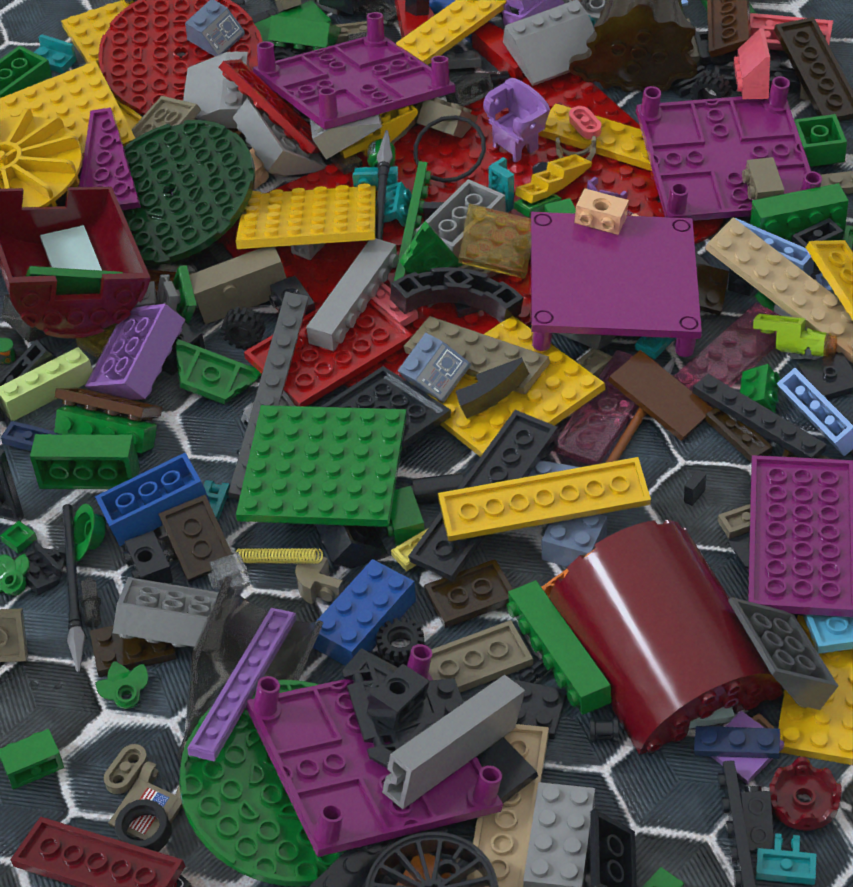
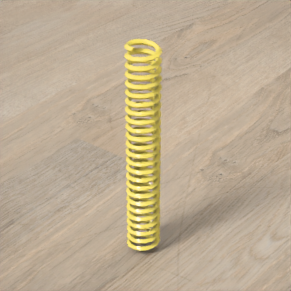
(255, 554)

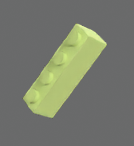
(39, 385)

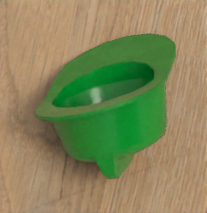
(88, 530)

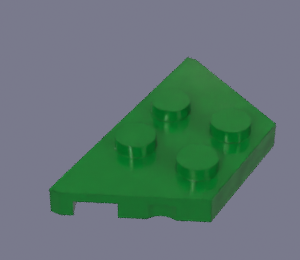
(428, 252)
(212, 373)

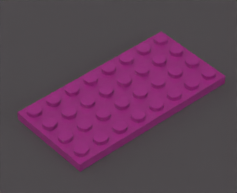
(801, 535)

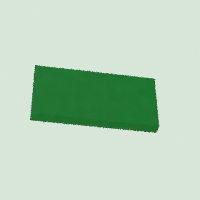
(305, 11)
(72, 280)

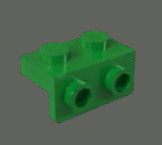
(761, 386)

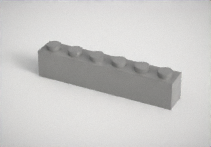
(352, 294)

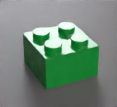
(822, 139)

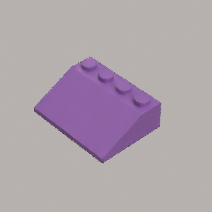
(136, 352)

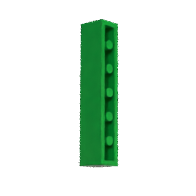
(559, 648)

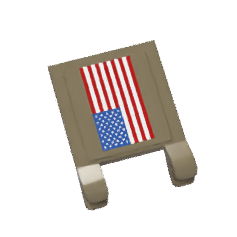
(147, 825)

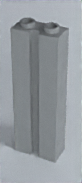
(453, 741)

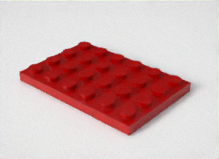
(320, 370)

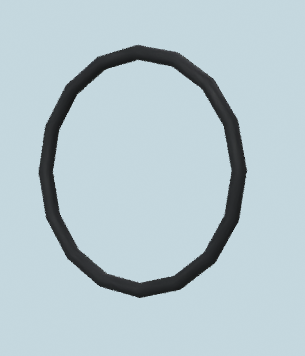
(445, 118)

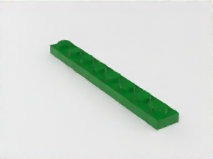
(414, 220)

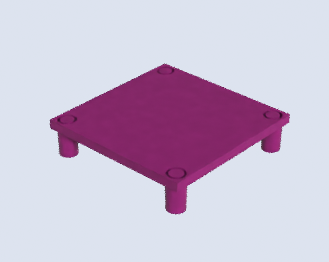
(353, 77)
(705, 145)
(614, 282)
(336, 785)

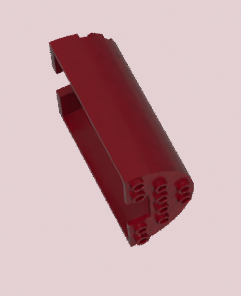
(114, 247)
(661, 633)

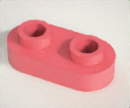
(585, 122)

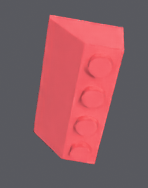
(753, 67)

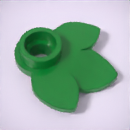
(12, 574)
(123, 682)

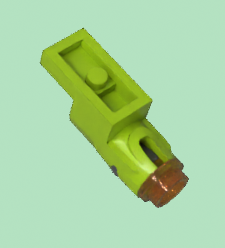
(794, 339)

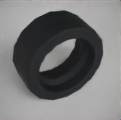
(140, 808)

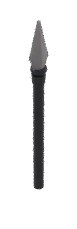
(384, 158)
(76, 636)

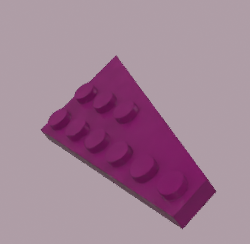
(106, 160)

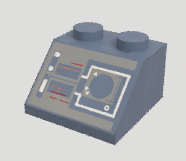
(213, 28)
(434, 367)

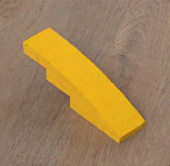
(554, 178)

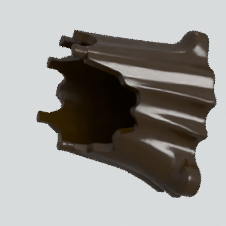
(638, 46)

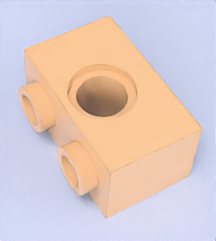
(601, 211)

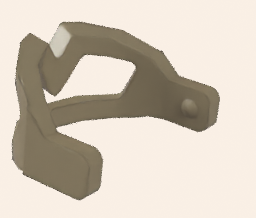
(592, 149)

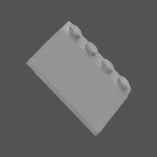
(548, 40)
(212, 92)
(340, 137)
(272, 145)
(162, 612)

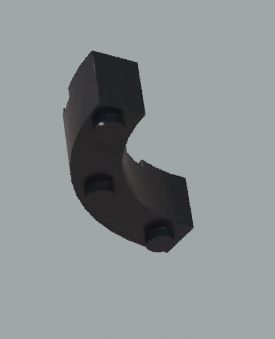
(459, 287)

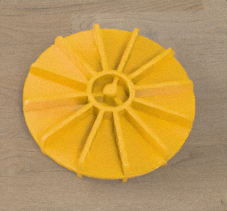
(38, 157)

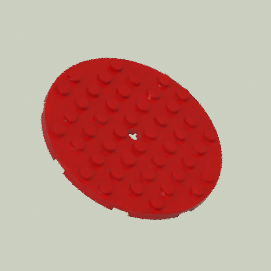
(143, 45)

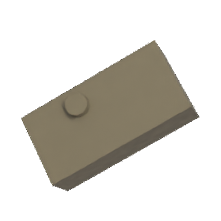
(236, 283)

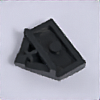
(44, 568)

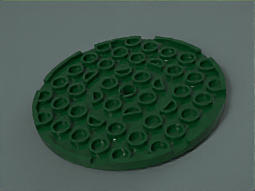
(211, 185)

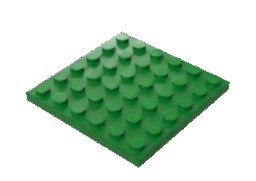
(322, 466)

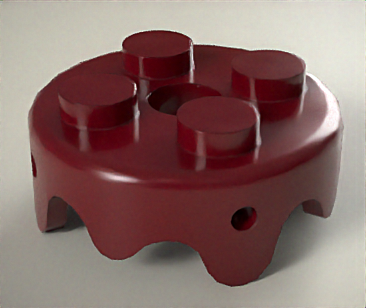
(805, 779)

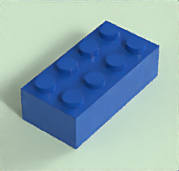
(136, 503)
(361, 609)

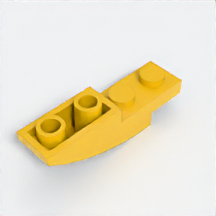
(393, 121)

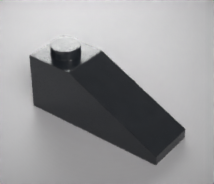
(32, 358)

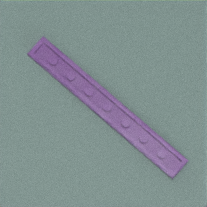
(241, 685)

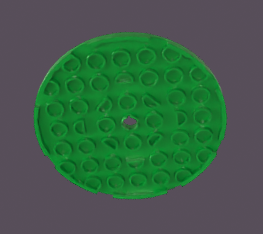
(245, 810)

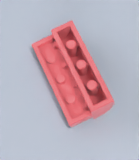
(769, 21)

